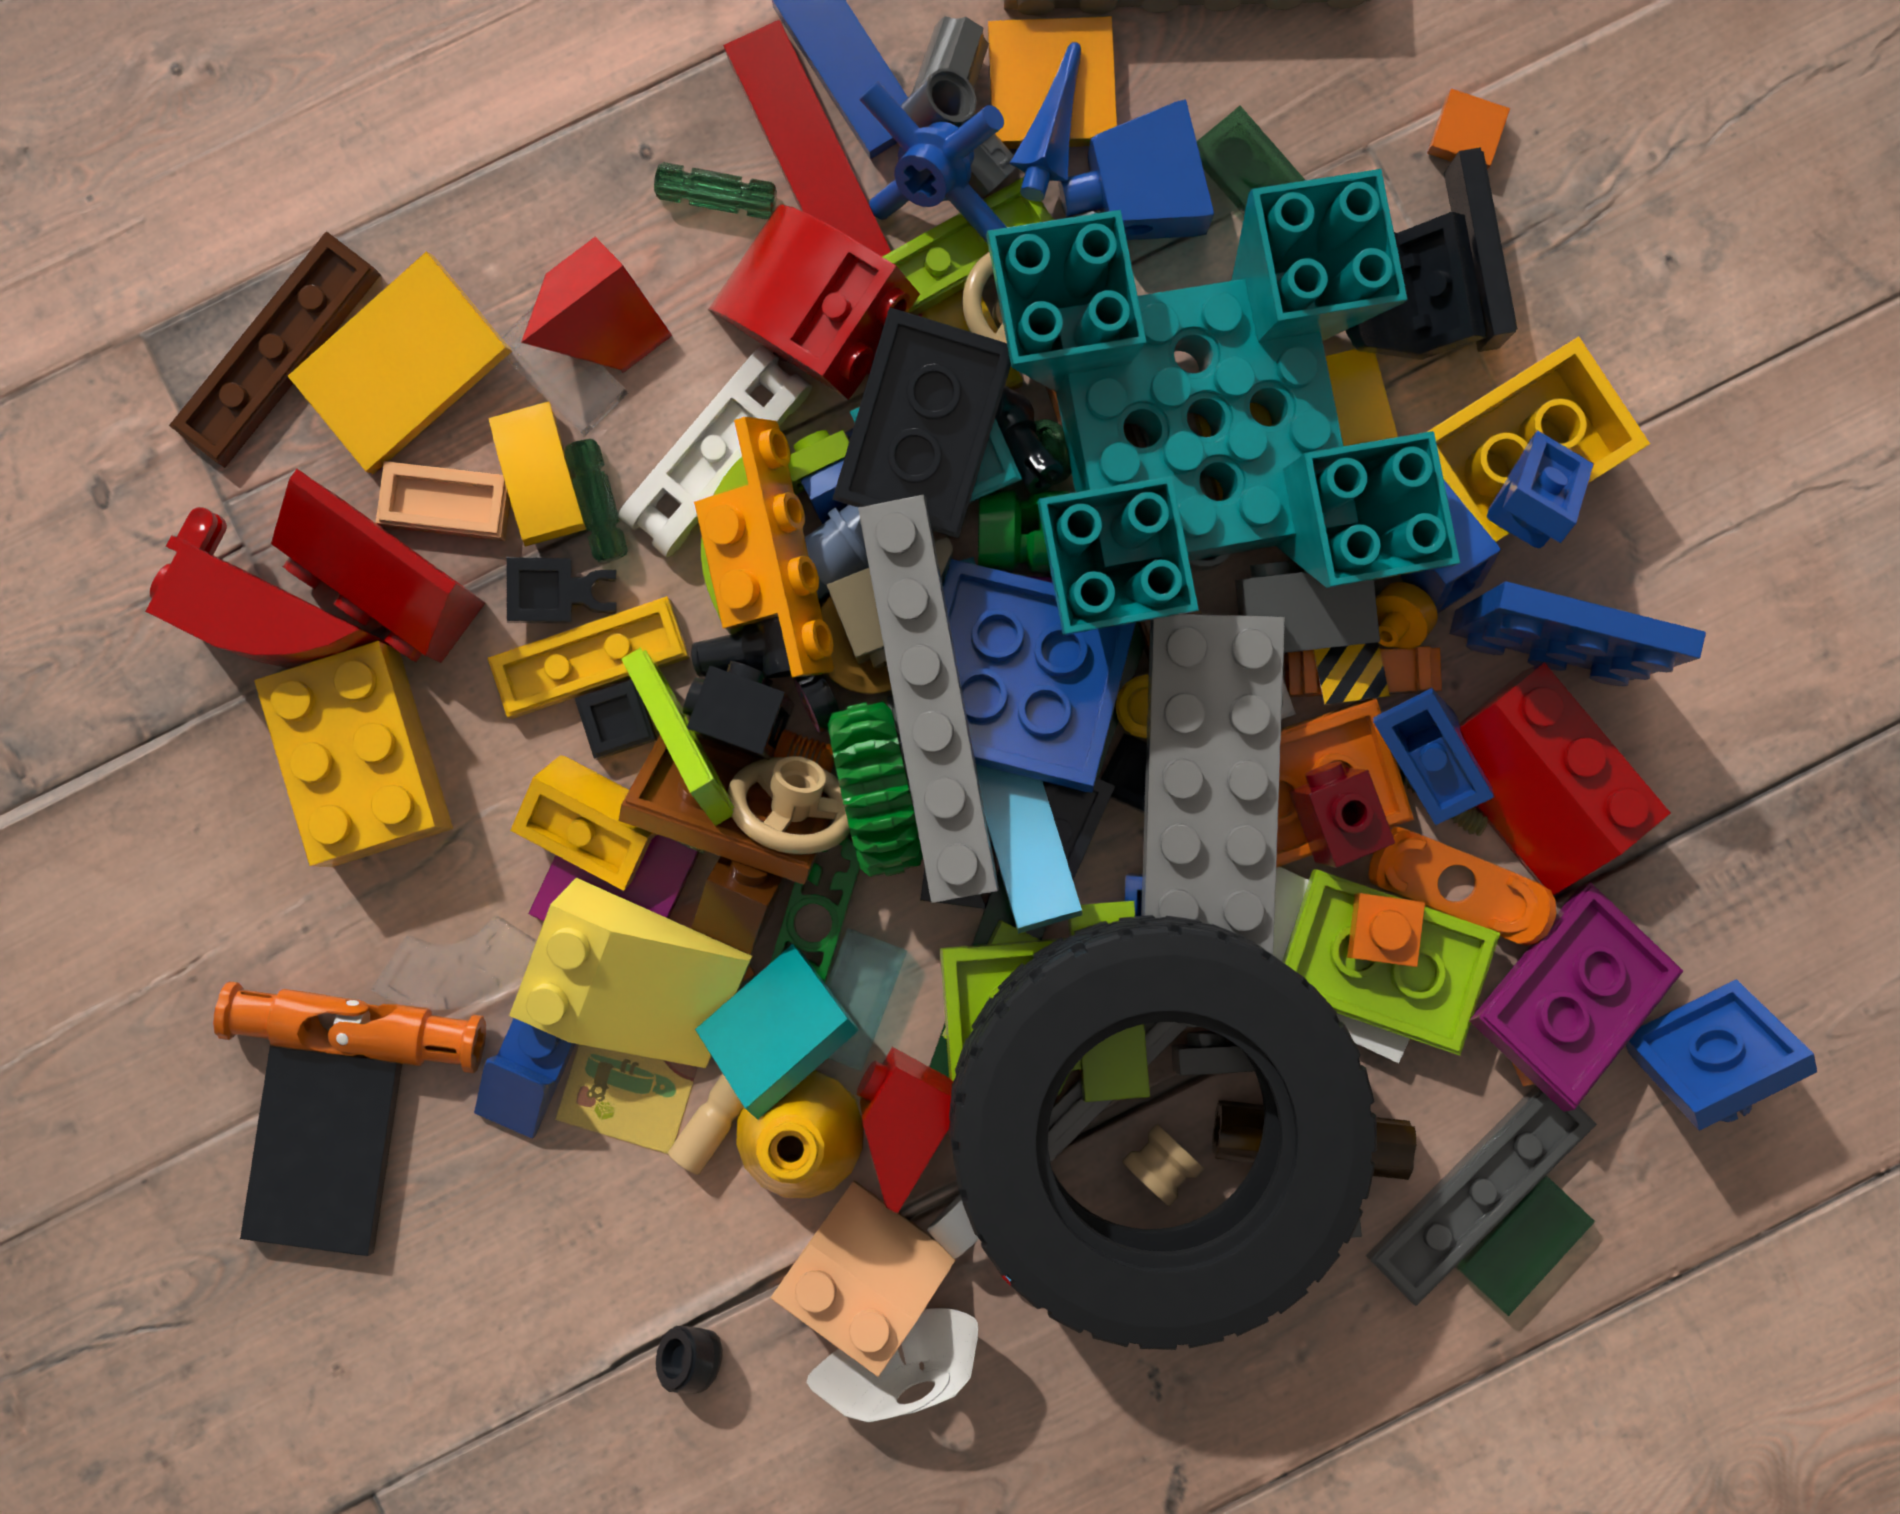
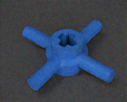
(933, 161)

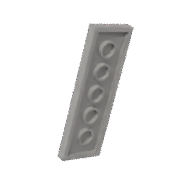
(1213, 771)

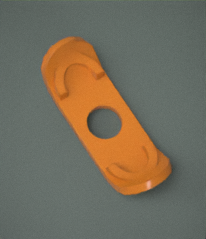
(1500, 898)

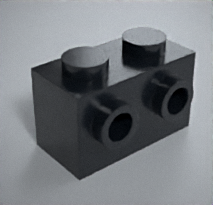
(738, 709)

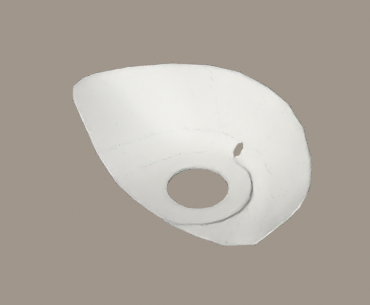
(940, 1339)

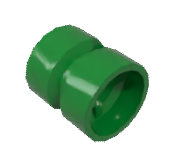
(1000, 536)

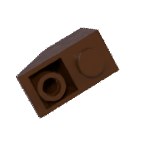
(737, 904)

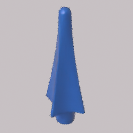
(1046, 145)

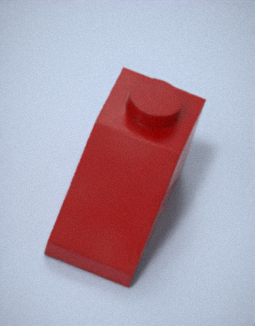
(904, 1120)

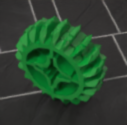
(875, 789)

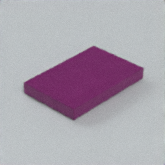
(1576, 997)

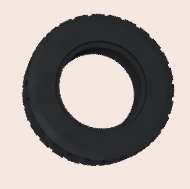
(1251, 1250)

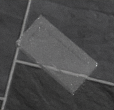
(573, 386)

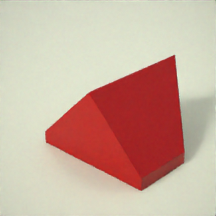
(594, 311)

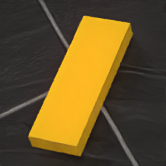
(585, 657)

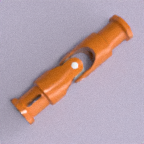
(378, 1032)

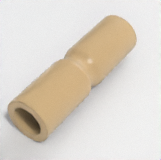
(707, 1128)

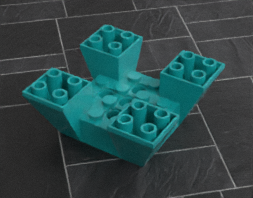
(1303, 271)

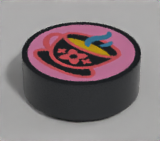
(817, 700)

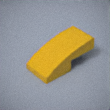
(536, 473)

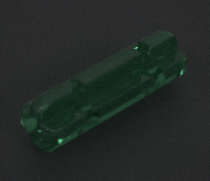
(715, 190)
(596, 500)

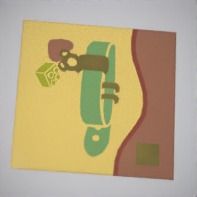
(627, 1096)

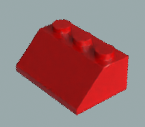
(371, 571)
(1556, 780)

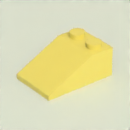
(625, 978)

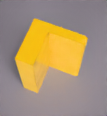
(577, 819)

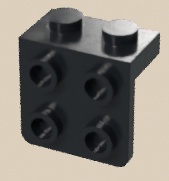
(1441, 295)

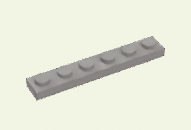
(928, 699)

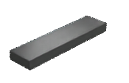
(1478, 1193)

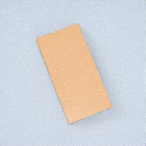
(443, 501)

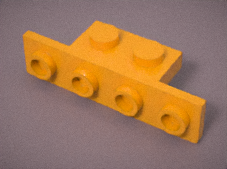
(761, 551)

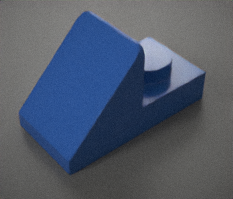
(1542, 492)
(1434, 755)
(522, 1078)

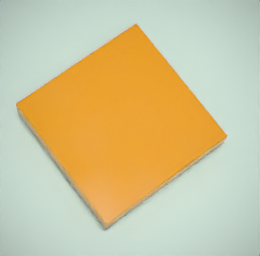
(1026, 60)

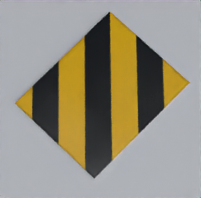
(1351, 673)

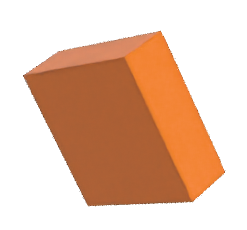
(1468, 124)

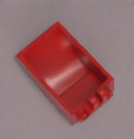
(814, 297)
(239, 608)

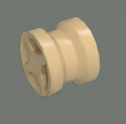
(1162, 1165)

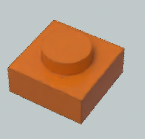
(1386, 929)

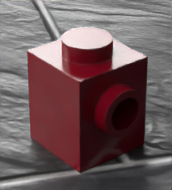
(1341, 814)

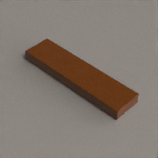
(278, 340)

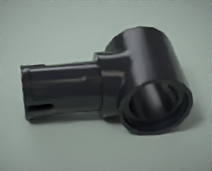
(1018, 428)
(756, 646)

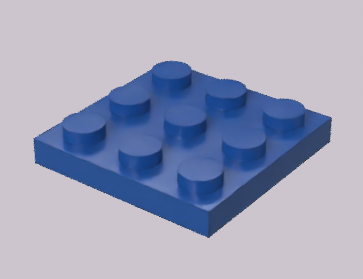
(1574, 632)
(1029, 692)

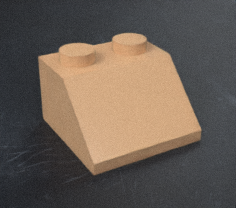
(864, 1278)

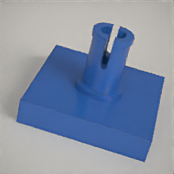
(1720, 1055)

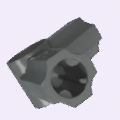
(947, 94)

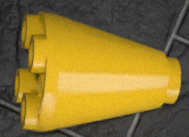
(826, 1123)

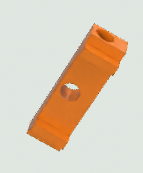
(1405, 671)

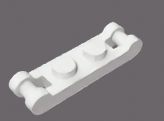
(709, 450)

